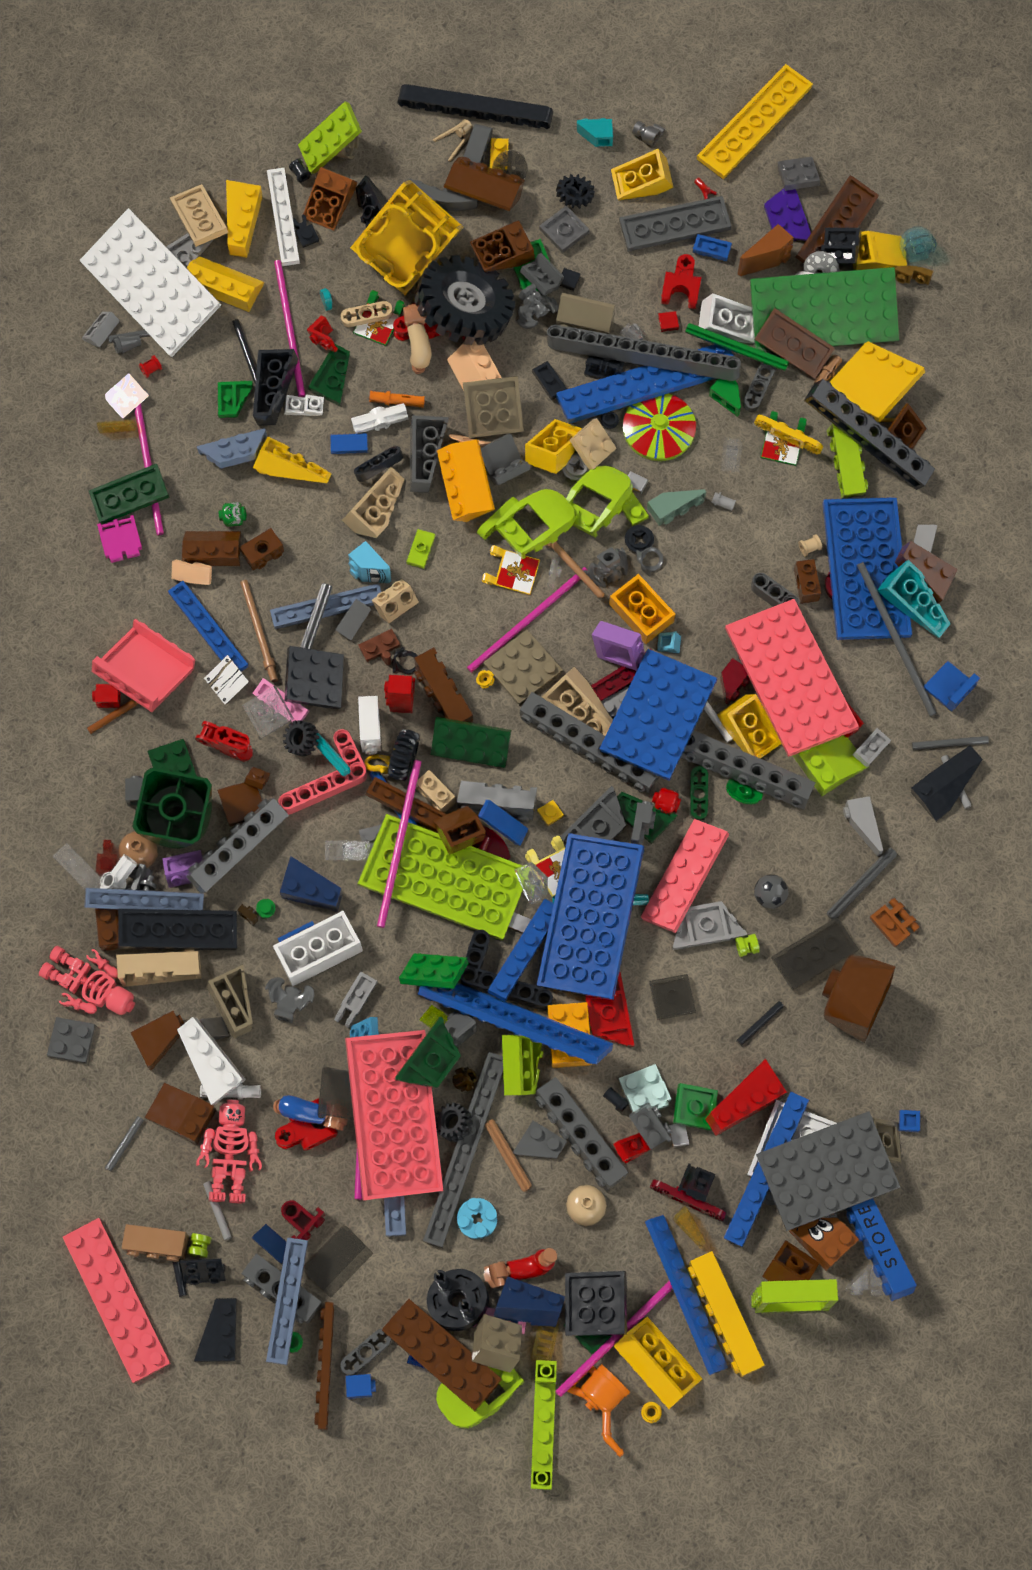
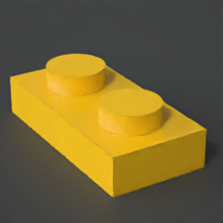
(497, 146)

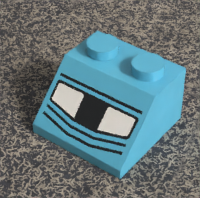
(368, 565)

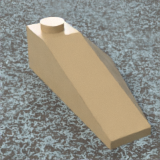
(373, 511)
(578, 699)

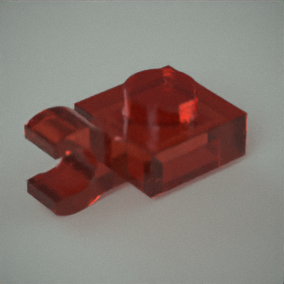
(107, 860)

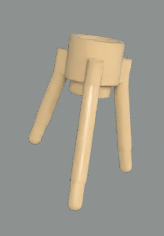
(463, 129)

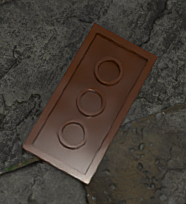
(794, 343)

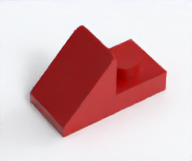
(631, 1147)

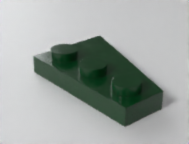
(331, 376)
(628, 807)

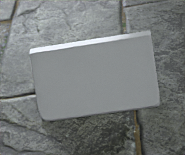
(101, 329)
(925, 536)

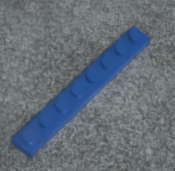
(757, 1186)
(686, 1295)

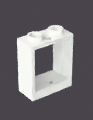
(369, 724)

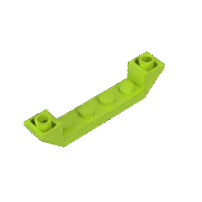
(543, 1425)

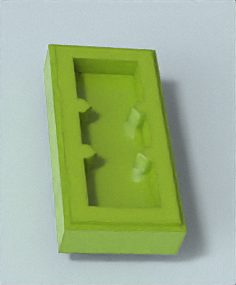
(420, 548)

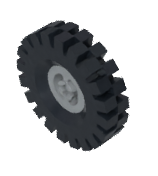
(464, 300)

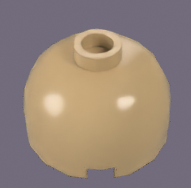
(586, 1205)

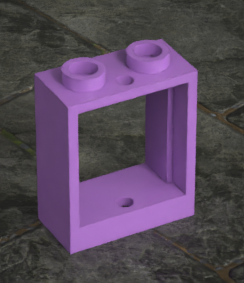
(618, 645)

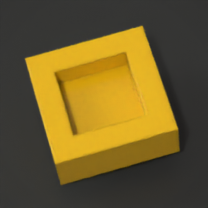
(550, 813)

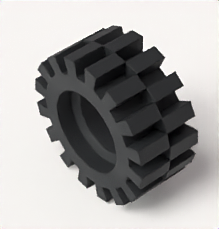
(292, 738)
(460, 1128)

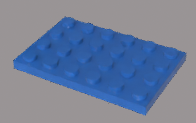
(658, 714)

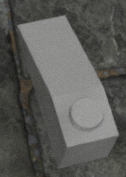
(863, 821)

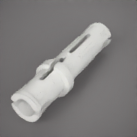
(240, 1092)

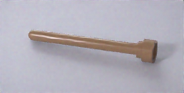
(573, 565)

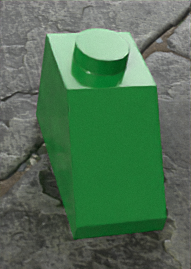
(727, 395)

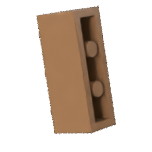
(155, 1242)

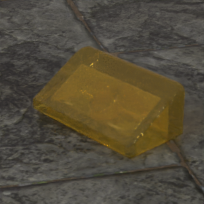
(116, 425)

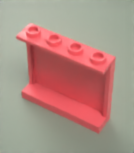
(144, 666)

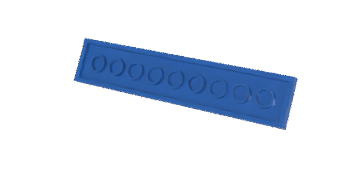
(627, 389)
(520, 1021)

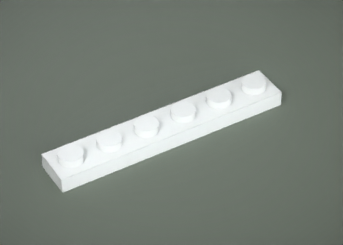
(283, 217)

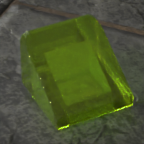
(432, 1015)

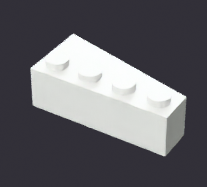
(211, 1063)

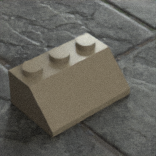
(585, 314)

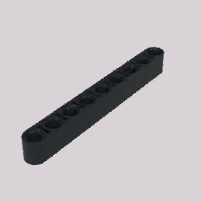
(476, 106)

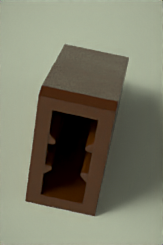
(157, 1037)

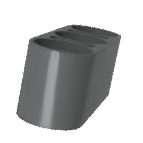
(478, 143)

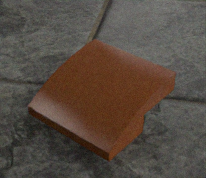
(239, 801)

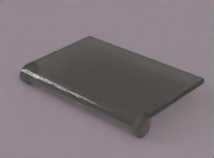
(335, 1094)
(337, 1260)

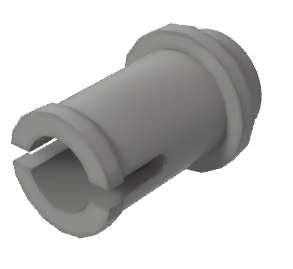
(723, 501)

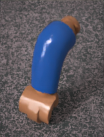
(306, 1111)

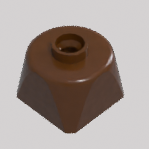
(857, 994)

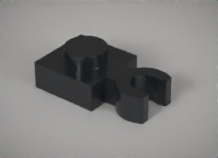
(305, 234)

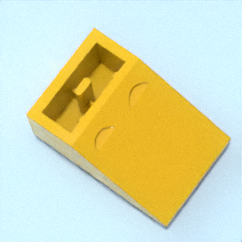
(879, 251)

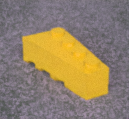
(242, 214)

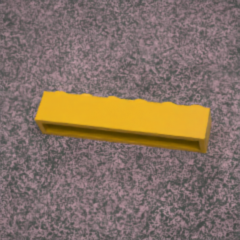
(726, 1314)

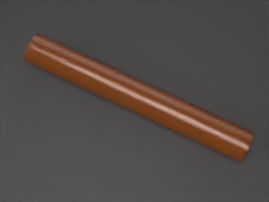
(113, 715)

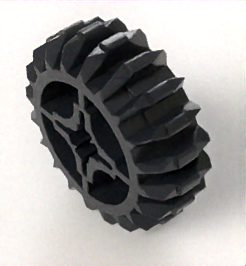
(403, 754)

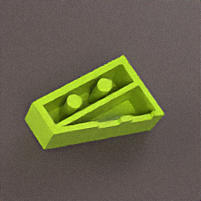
(520, 1064)

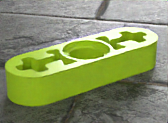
(489, 526)

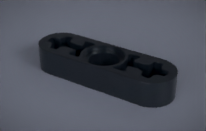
(371, 467)

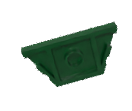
(431, 1058)

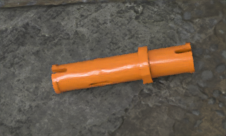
(392, 398)

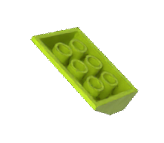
(830, 764)

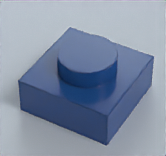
(909, 1120)

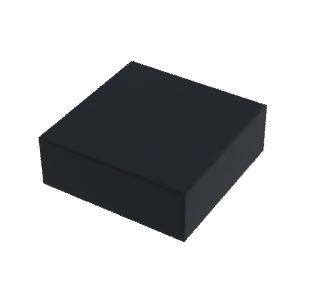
(570, 279)

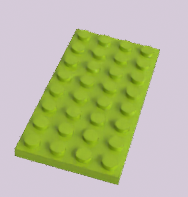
(460, 887)

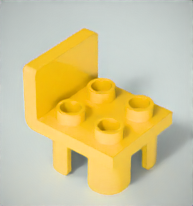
(406, 236)

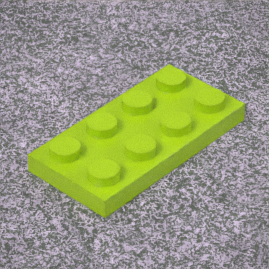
(329, 137)

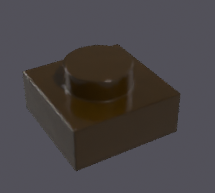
(248, 914)

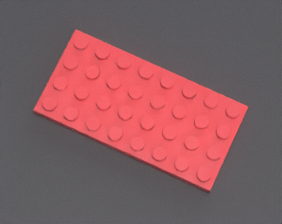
(791, 677)
(392, 1118)

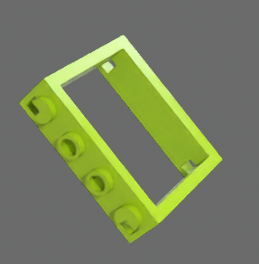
(795, 1296)

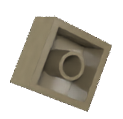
(497, 1343)

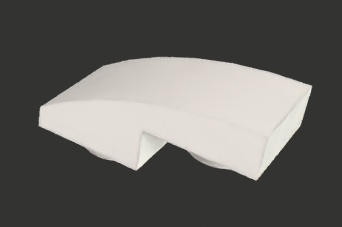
(305, 406)

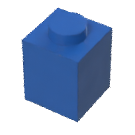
(360, 1386)

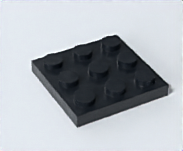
(314, 677)
(596, 1303)

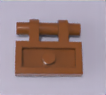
(890, 926)

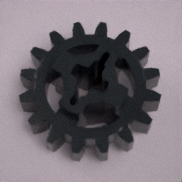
(575, 191)

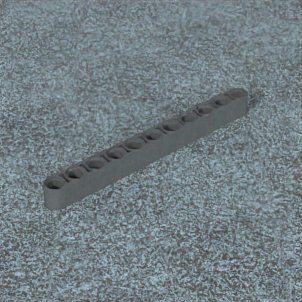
(644, 352)

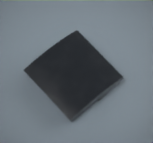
(842, 244)

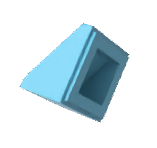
(669, 642)

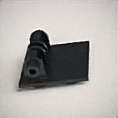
(603, 367)
(203, 1271)

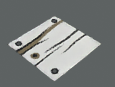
(226, 680)

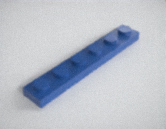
(205, 625)
(522, 952)

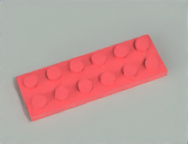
(685, 875)

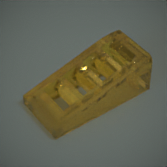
(688, 1225)
(534, 1356)

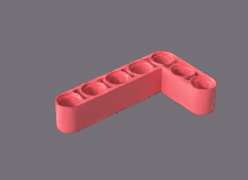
(328, 780)

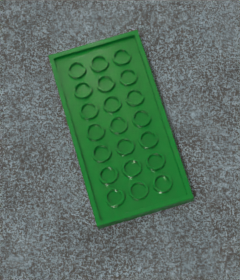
(832, 305)

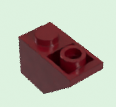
(732, 679)

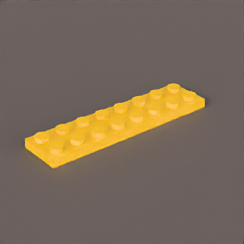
(754, 121)

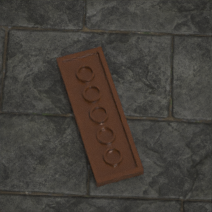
(845, 211)
(441, 1355)

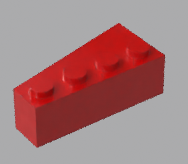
(752, 1095)

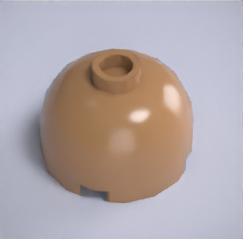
(139, 849)

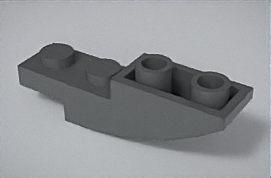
(448, 199)

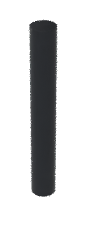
(760, 1023)
(179, 1279)

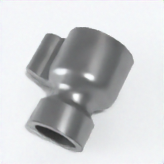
(649, 133)

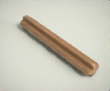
(508, 1155)

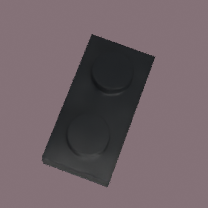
(548, 379)

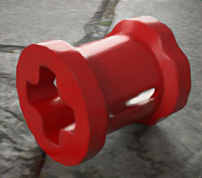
(150, 366)

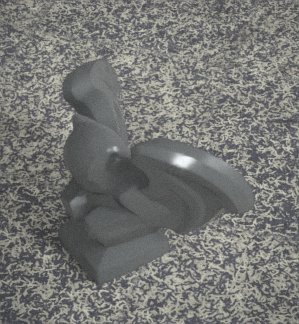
(535, 304)
(609, 565)
(288, 1000)

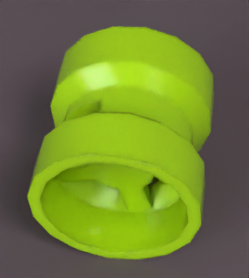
(747, 945)
(202, 1242)

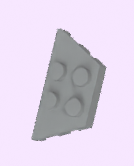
(707, 925)

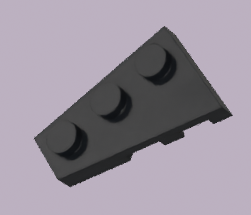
(219, 1336)

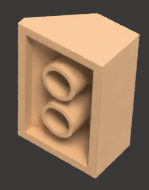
(472, 364)

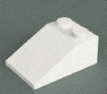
(727, 318)

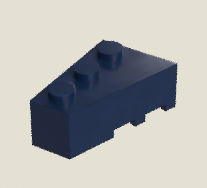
(309, 887)

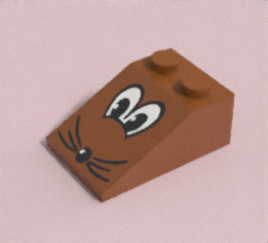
(825, 1240)

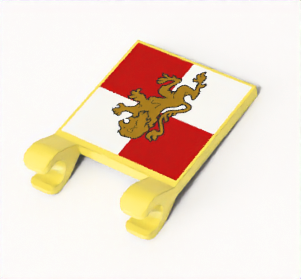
(551, 864)

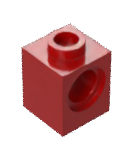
(106, 696)

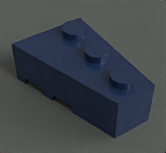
(528, 1304)

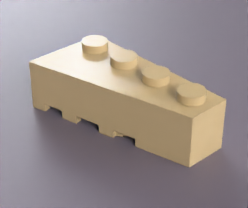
(158, 967)

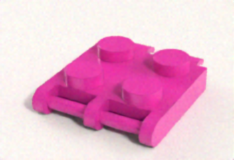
(120, 539)

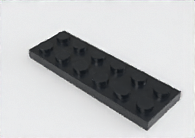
(177, 929)

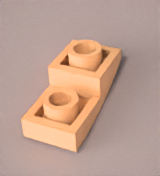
(191, 573)

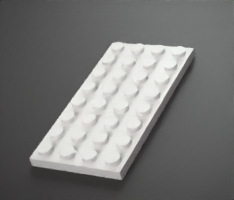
(150, 282)

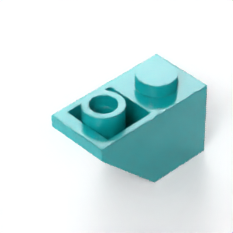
(596, 131)

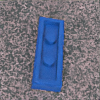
(503, 822)

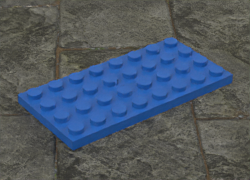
(859, 533)
(590, 916)

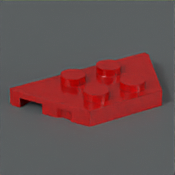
(610, 1018)

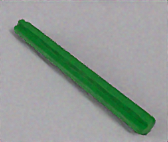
(736, 346)

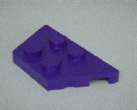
(788, 213)

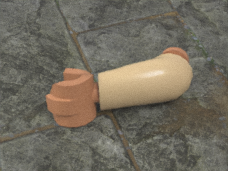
(418, 337)

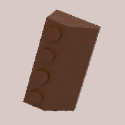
(484, 183)

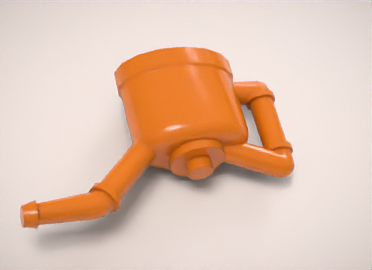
(602, 1393)

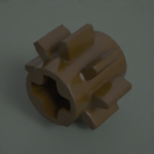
(464, 1079)

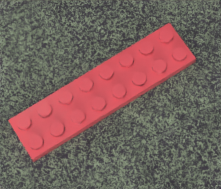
(116, 1300)

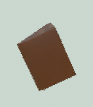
(907, 426)

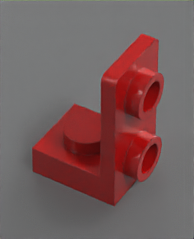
(319, 334)

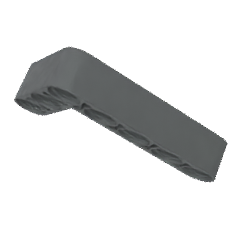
(764, 592)

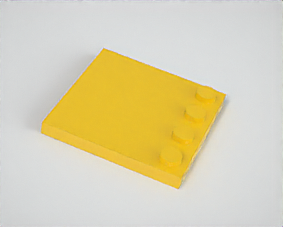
(876, 379)

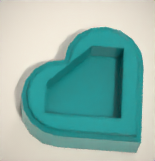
(326, 298)

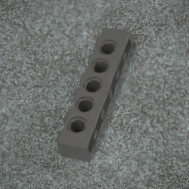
(275, 815)
(555, 1091)

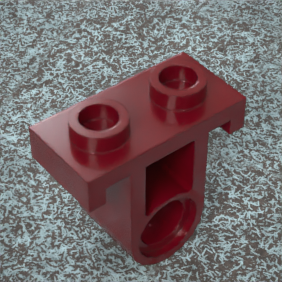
(303, 1220)

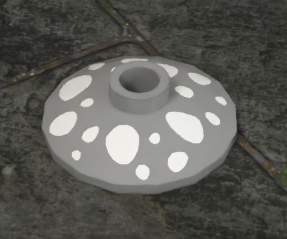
(821, 260)

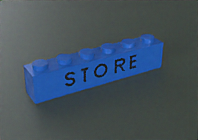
(881, 1249)

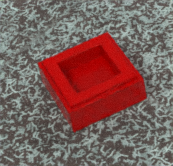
(668, 321)

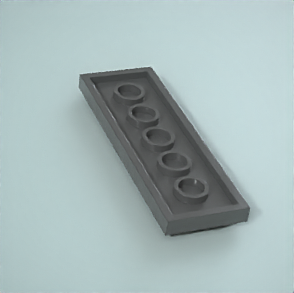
(675, 223)

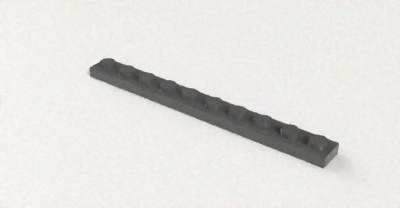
(464, 1152)

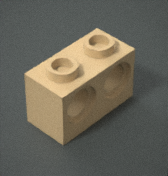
(396, 603)
(435, 792)

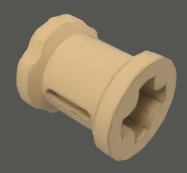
(810, 545)

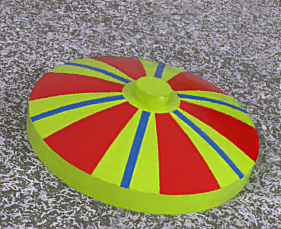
(659, 427)

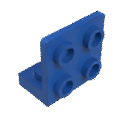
(950, 685)

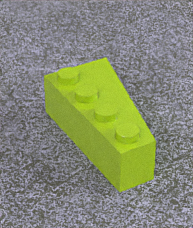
(848, 462)

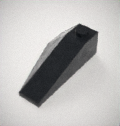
(369, 199)
(945, 784)

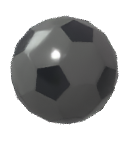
(771, 891)

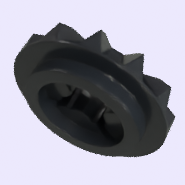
(638, 531)

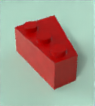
(400, 693)

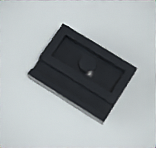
(696, 1182)

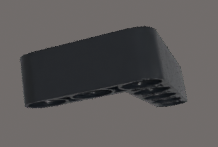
(480, 975)

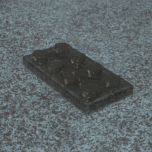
(814, 953)

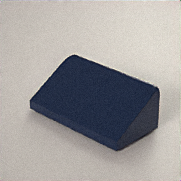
(271, 1243)

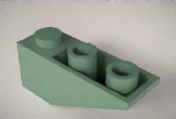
(670, 504)

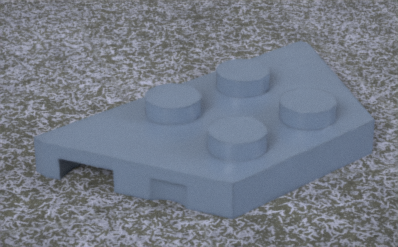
(234, 449)

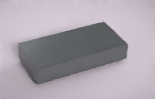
(353, 619)

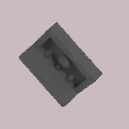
(543, 275)

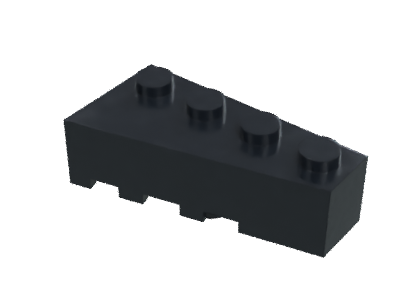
(273, 379)

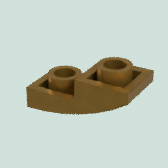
(904, 274)

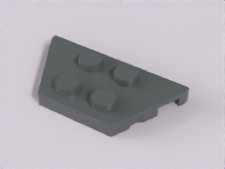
(601, 820)

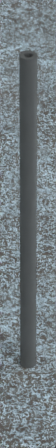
(896, 639)

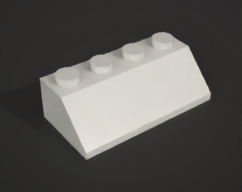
(318, 948)

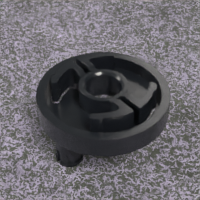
(447, 1287)

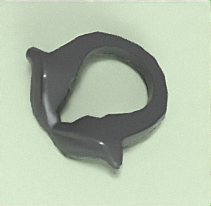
(648, 569)

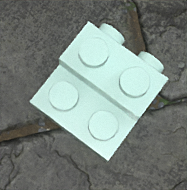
(645, 1087)

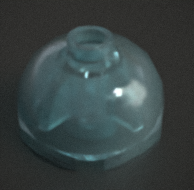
(920, 241)

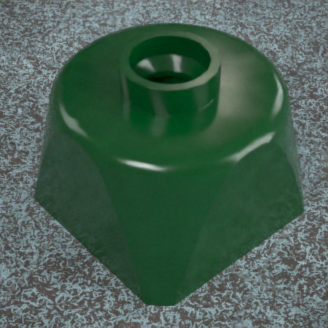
(162, 792)

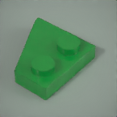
(232, 397)

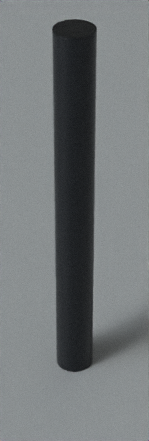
(245, 348)

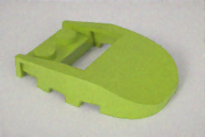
(607, 483)
(552, 510)
(464, 1417)

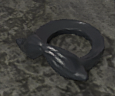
(399, 653)

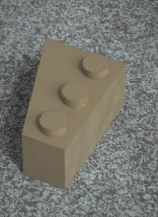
(232, 1000)

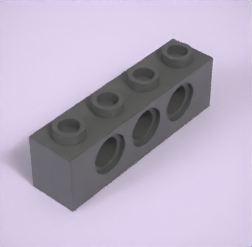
(259, 1266)

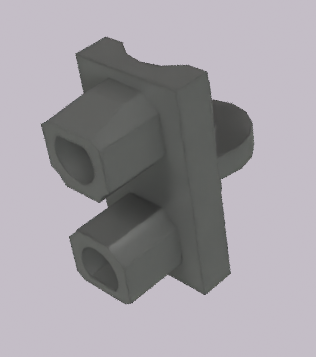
(142, 879)

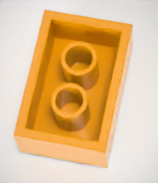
(642, 608)
(572, 1015)

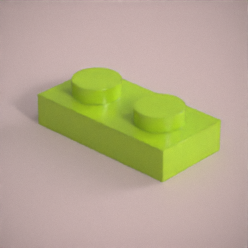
(634, 511)

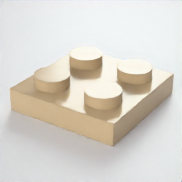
(593, 444)

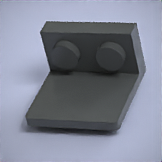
(503, 460)

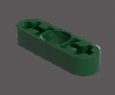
(694, 780)

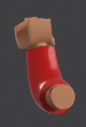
(519, 1269)

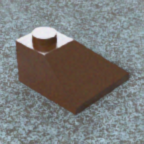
(790, 1265)

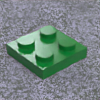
(694, 1105)

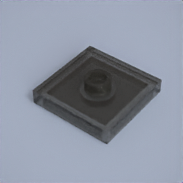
(672, 997)

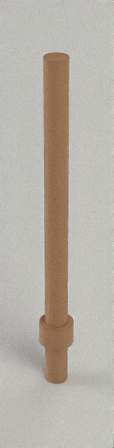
(268, 662)

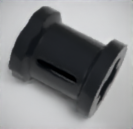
(300, 171)

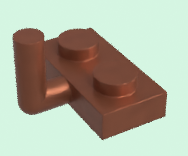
(380, 646)

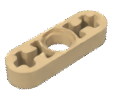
(360, 309)

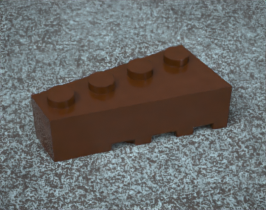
(440, 687)

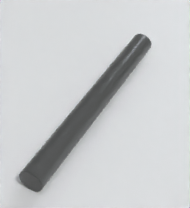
(950, 742)

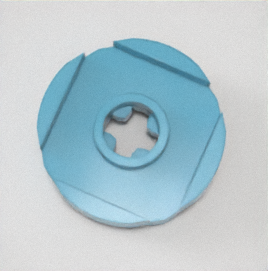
(465, 1219)

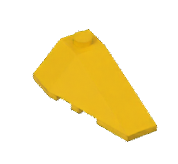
(277, 461)

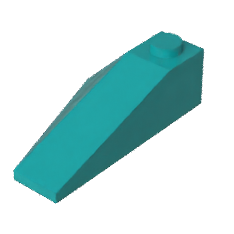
(911, 595)

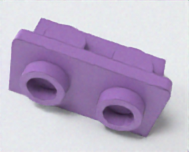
(177, 867)

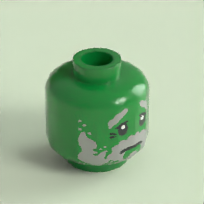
(233, 514)

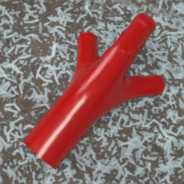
(704, 188)

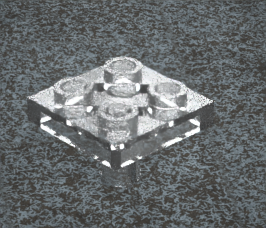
(268, 713)

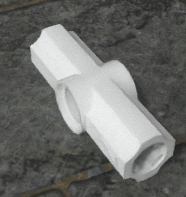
(379, 418)
(117, 877)

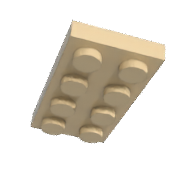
(198, 215)

